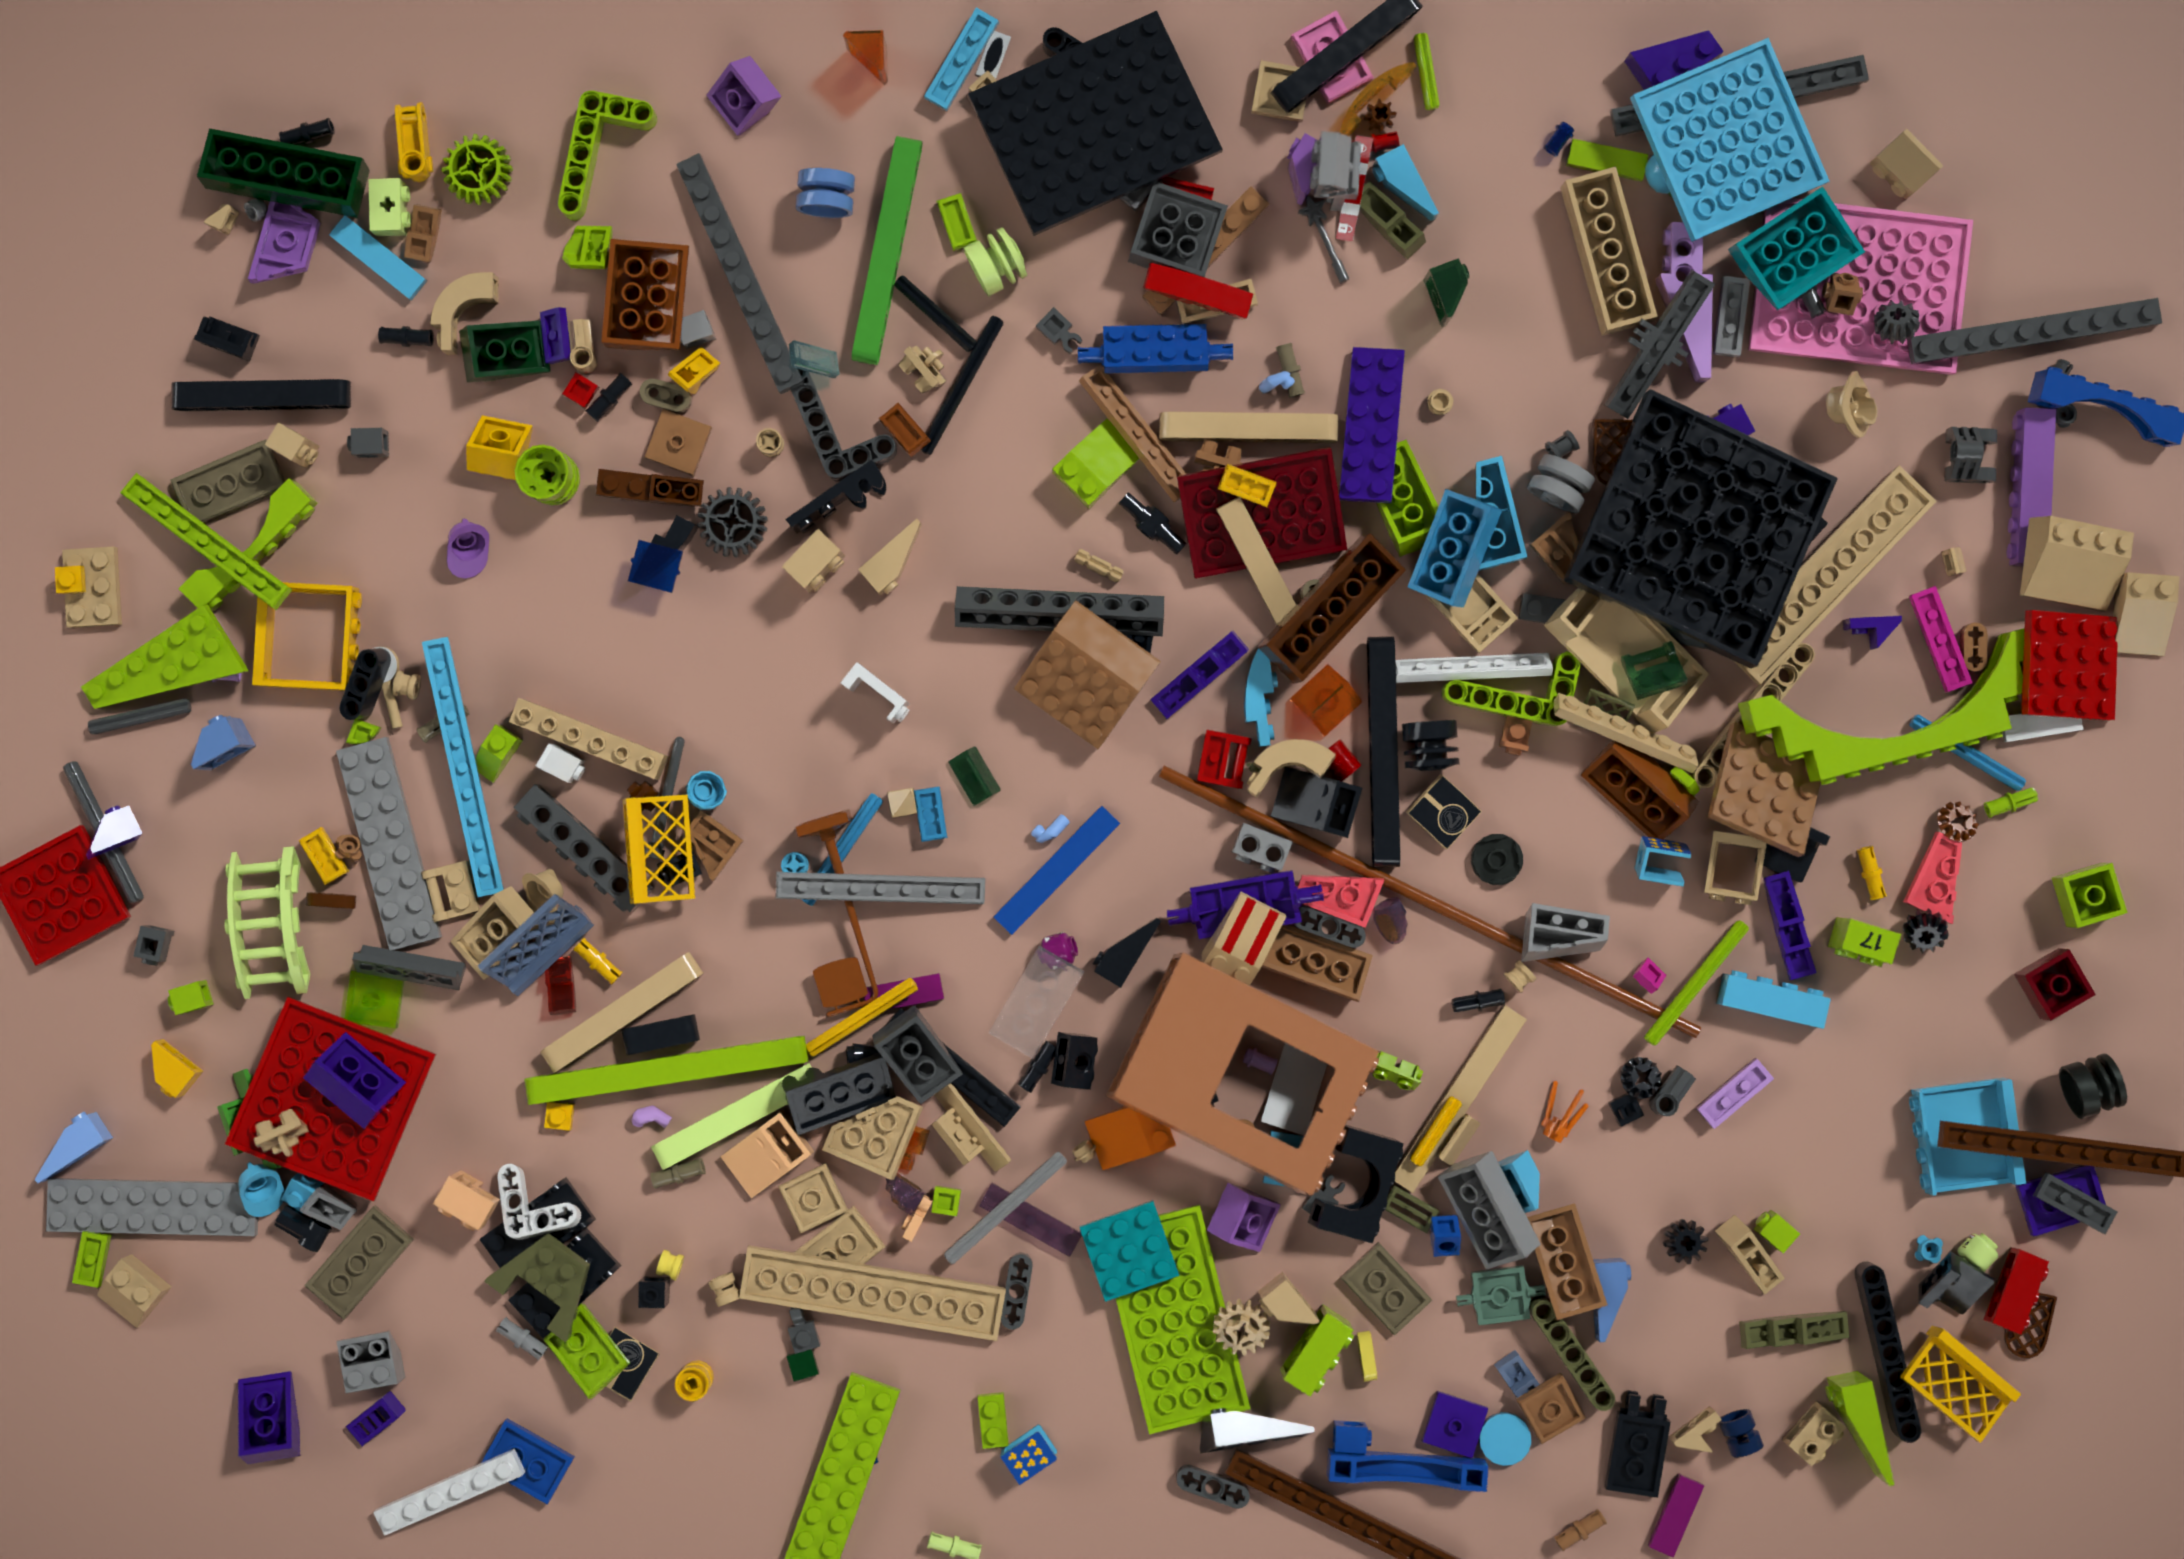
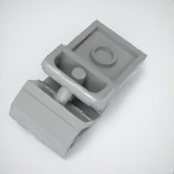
(1335, 169)

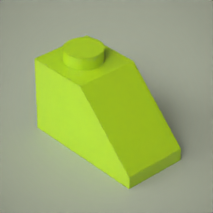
(496, 752)

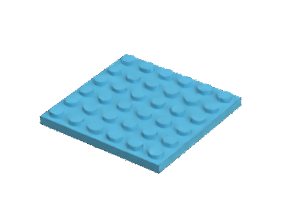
(1729, 139)

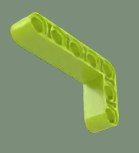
(591, 142)
(1518, 700)

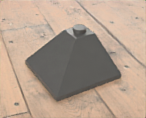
(1177, 230)

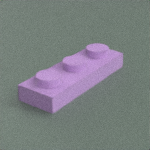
(1734, 1093)

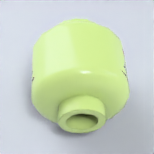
(1979, 1251)

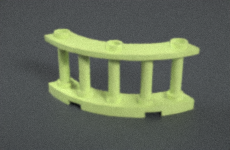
(287, 920)

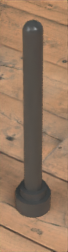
(667, 791)

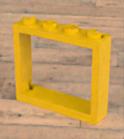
(265, 631)

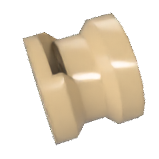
(406, 685)
(1520, 976)

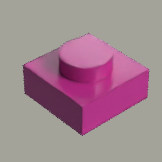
(1649, 975)

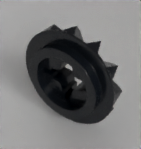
(1629, 1078)

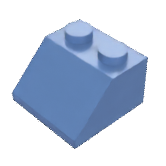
(221, 742)

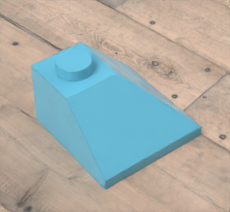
(1523, 1179)

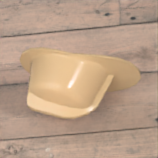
(541, 888)

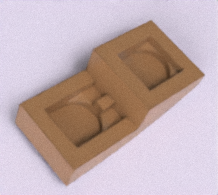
(423, 233)

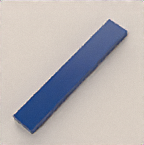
(1056, 870)

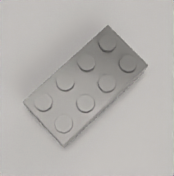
(1489, 1210)

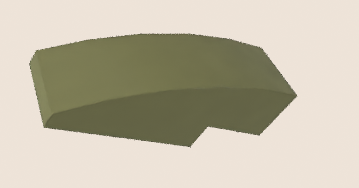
(1390, 221)

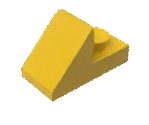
(694, 370)

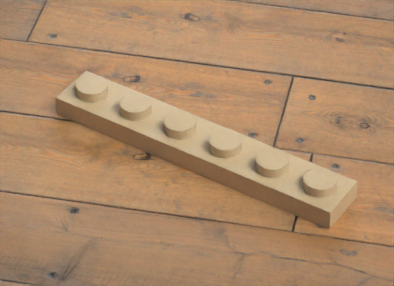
(1625, 733)

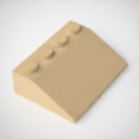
(2074, 562)

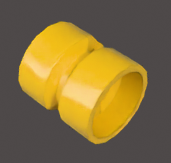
(694, 1380)

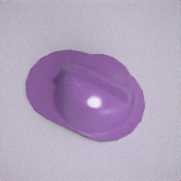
(467, 549)

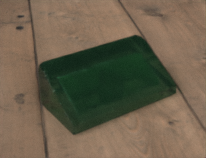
(974, 775)

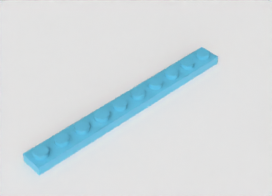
(463, 766)

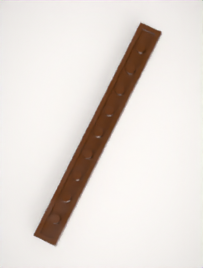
(2060, 1149)
(1330, 1509)

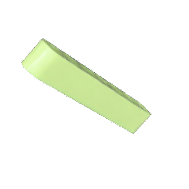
(724, 1121)

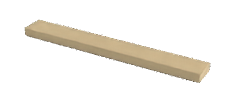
(1465, 1089)

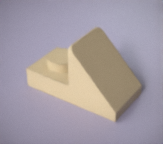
(1690, 1434)

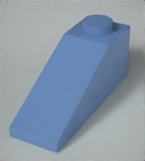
(1614, 1281)

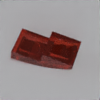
(561, 987)

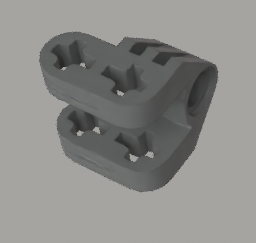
(1967, 455)

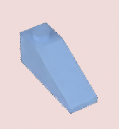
(75, 1142)

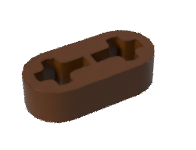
(331, 900)

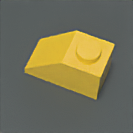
(172, 1069)

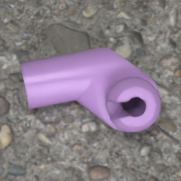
(649, 1114)

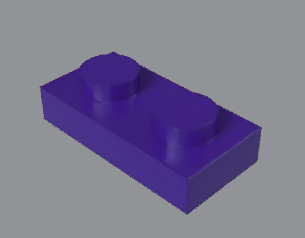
(555, 335)

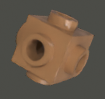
(1842, 293)

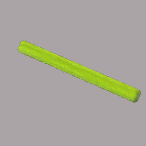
(1696, 983)

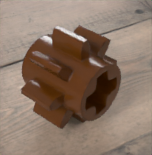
(1382, 122)
(643, 790)

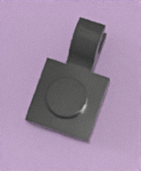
(803, 1332)

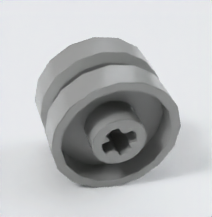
(1561, 483)

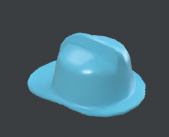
(260, 1190)

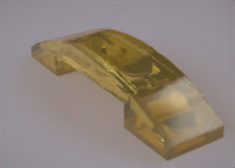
(1394, 77)

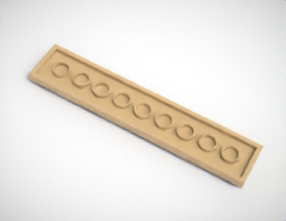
(1843, 563)
(872, 1293)

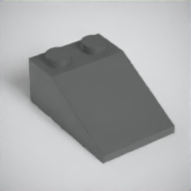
(916, 1054)

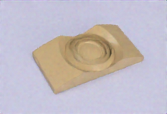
(1481, 618)

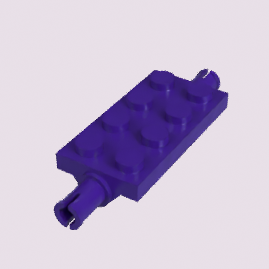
(1214, 900)

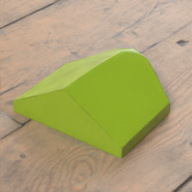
(588, 247)

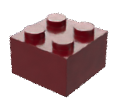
(2054, 984)

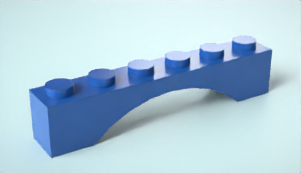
(2154, 422)
(1444, 1471)

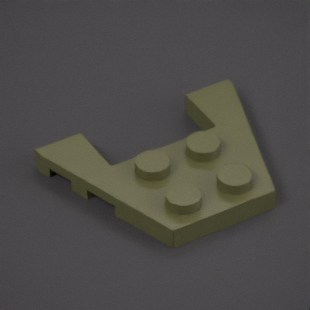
(553, 1272)

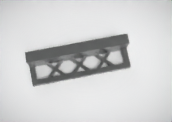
(409, 967)

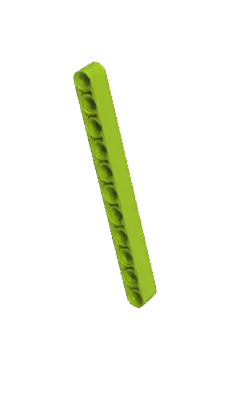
(666, 1070)

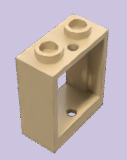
(1738, 840)

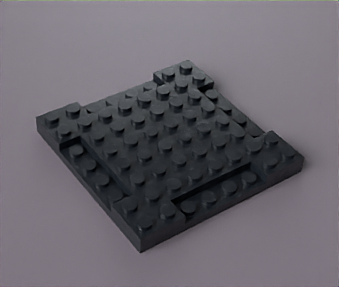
(1701, 528)

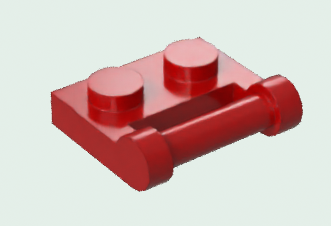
(1215, 757)

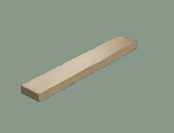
(1256, 559)

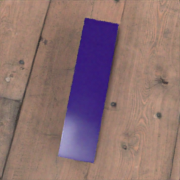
(1199, 674)
(1789, 925)

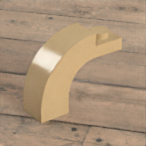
(457, 298)
(1289, 753)

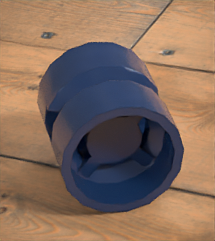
(1742, 1437)

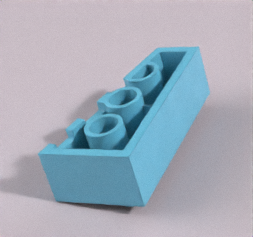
(1494, 489)

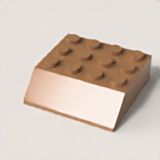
(1087, 674)

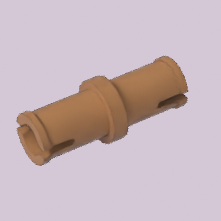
(1580, 1530)

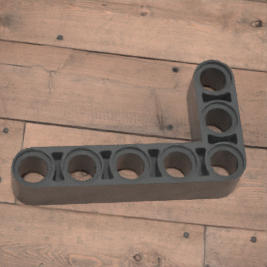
(825, 430)

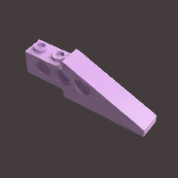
(1698, 335)

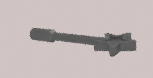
(1315, 214)

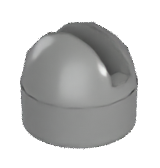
(255, 209)

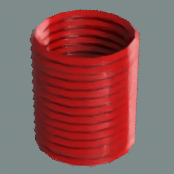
(1344, 762)

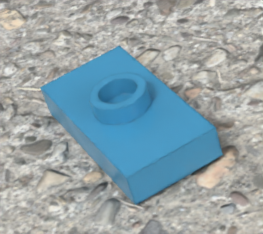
(930, 814)

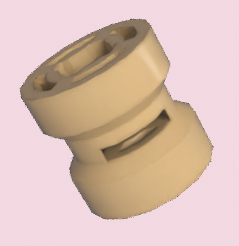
(770, 438)
(725, 1295)

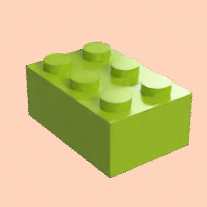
(1317, 1351)

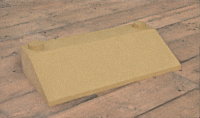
(1603, 632)

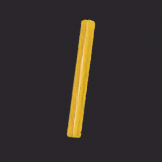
(861, 1017)

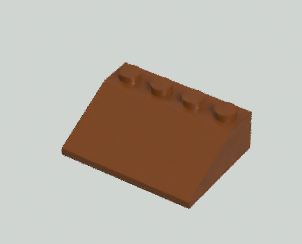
(644, 295)

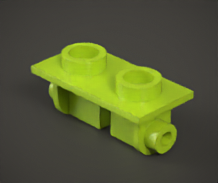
(1405, 1077)

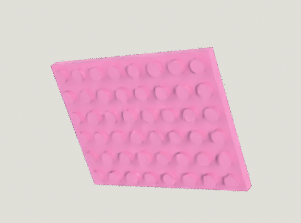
(1904, 259)

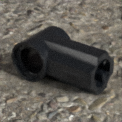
(309, 1231)

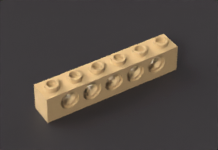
(588, 739)

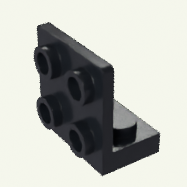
(1797, 866)
(1954, 1284)

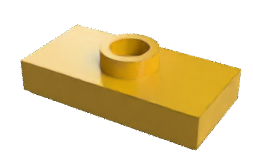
(1247, 485)
(322, 855)

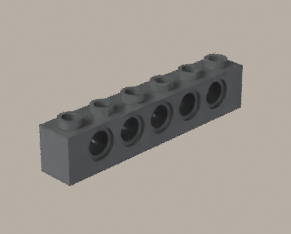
(529, 809)

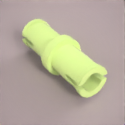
(954, 1546)

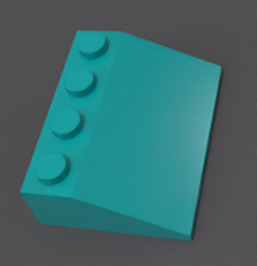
(1797, 249)

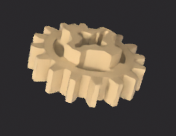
(1232, 1318)

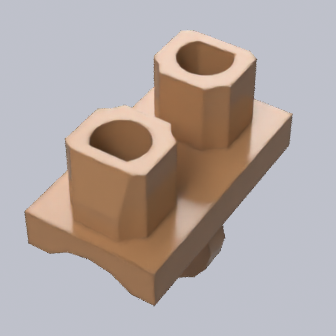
(1207, 457)

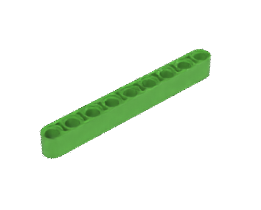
(887, 250)

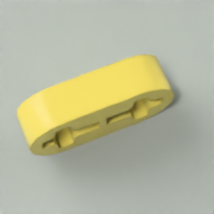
(1366, 1355)

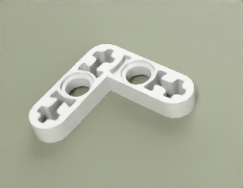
(528, 1217)

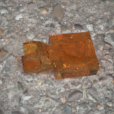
(915, 1146)

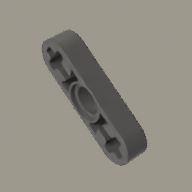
(1344, 939)
(1020, 1311)
(1192, 1486)

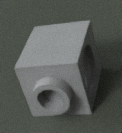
(696, 330)

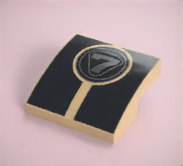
(1443, 811)
(641, 1361)

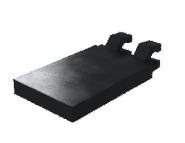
(1638, 1447)

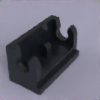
(227, 338)

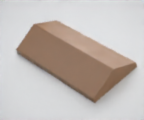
(1318, 962)
(1567, 1262)

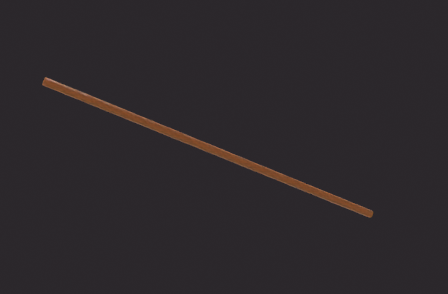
(1419, 896)

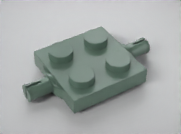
(1500, 1295)

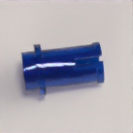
(1559, 138)

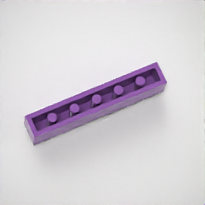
(2030, 475)

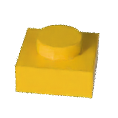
(70, 579)
(559, 1115)

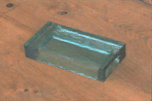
(814, 359)

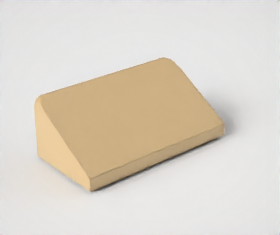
(1458, 1139)

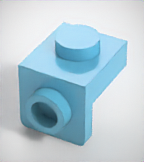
(299, 1190)

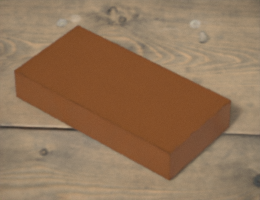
(904, 429)

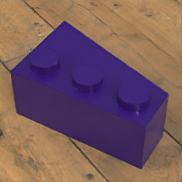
(1672, 58)

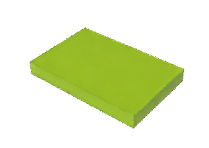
(589, 1353)

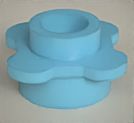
(1935, 1245)

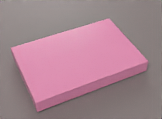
(1317, 37)

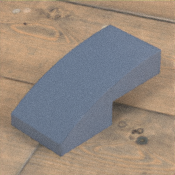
(1516, 1374)

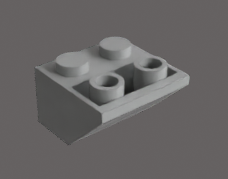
(370, 1361)

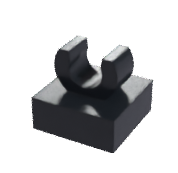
(1625, 1109)

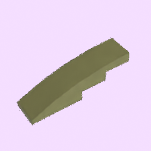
(1794, 1329)

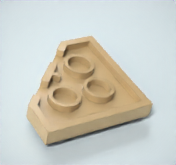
(876, 1136)

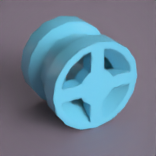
(791, 864)

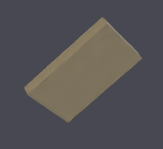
(1386, 1288)

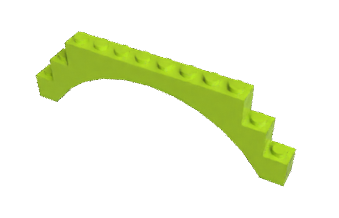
(1833, 754)

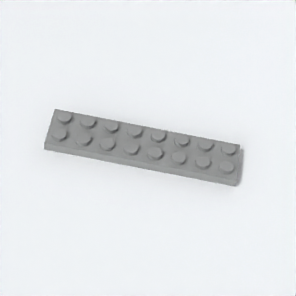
(388, 843)
(147, 1207)

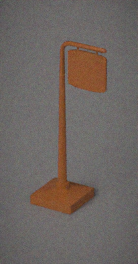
(841, 979)

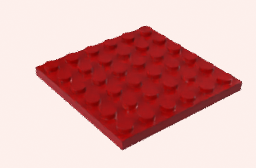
(335, 1146)

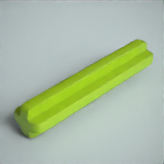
(1426, 71)

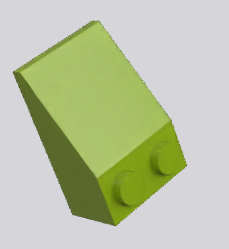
(1096, 463)

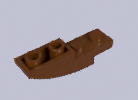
(649, 488)

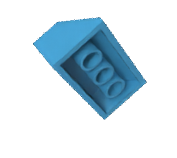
(1454, 548)

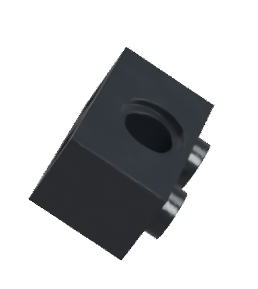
(1068, 1048)

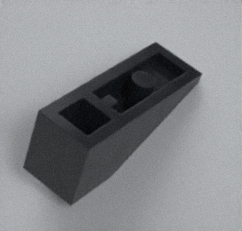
(1122, 956)

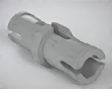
(522, 1338)

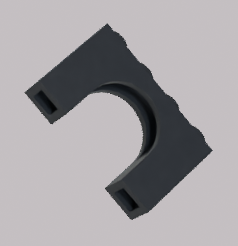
(1361, 1218)

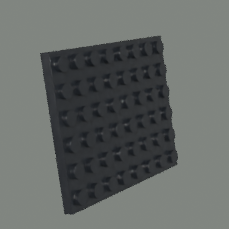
(1095, 123)

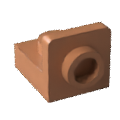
(1515, 735)

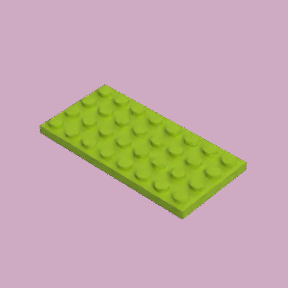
(1172, 1337)

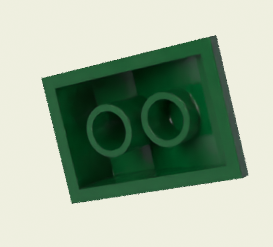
(503, 350)

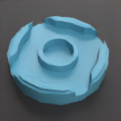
(1505, 1438)

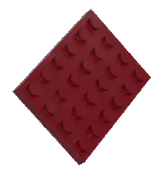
(1296, 524)

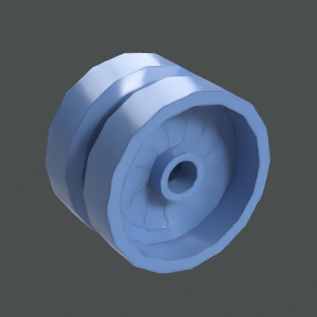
(825, 192)

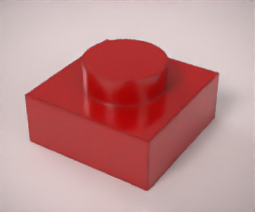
(580, 390)

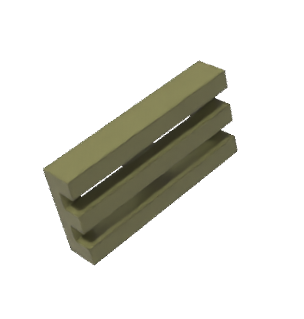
(1390, 1198)

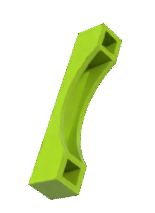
(286, 509)

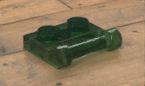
(1657, 677)

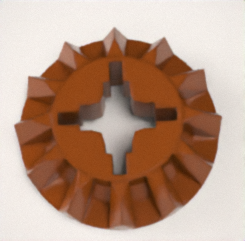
(1957, 831)

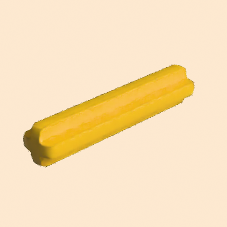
(1436, 1131)

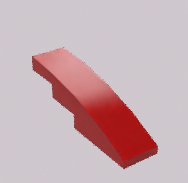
(1198, 290)

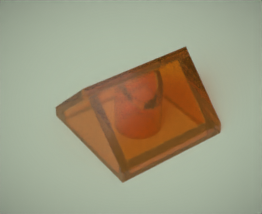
(869, 50)
(1326, 700)

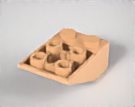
(767, 1154)

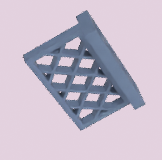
(537, 956)

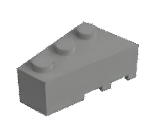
(1562, 932)

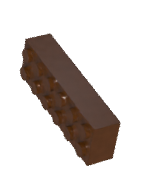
(1331, 608)

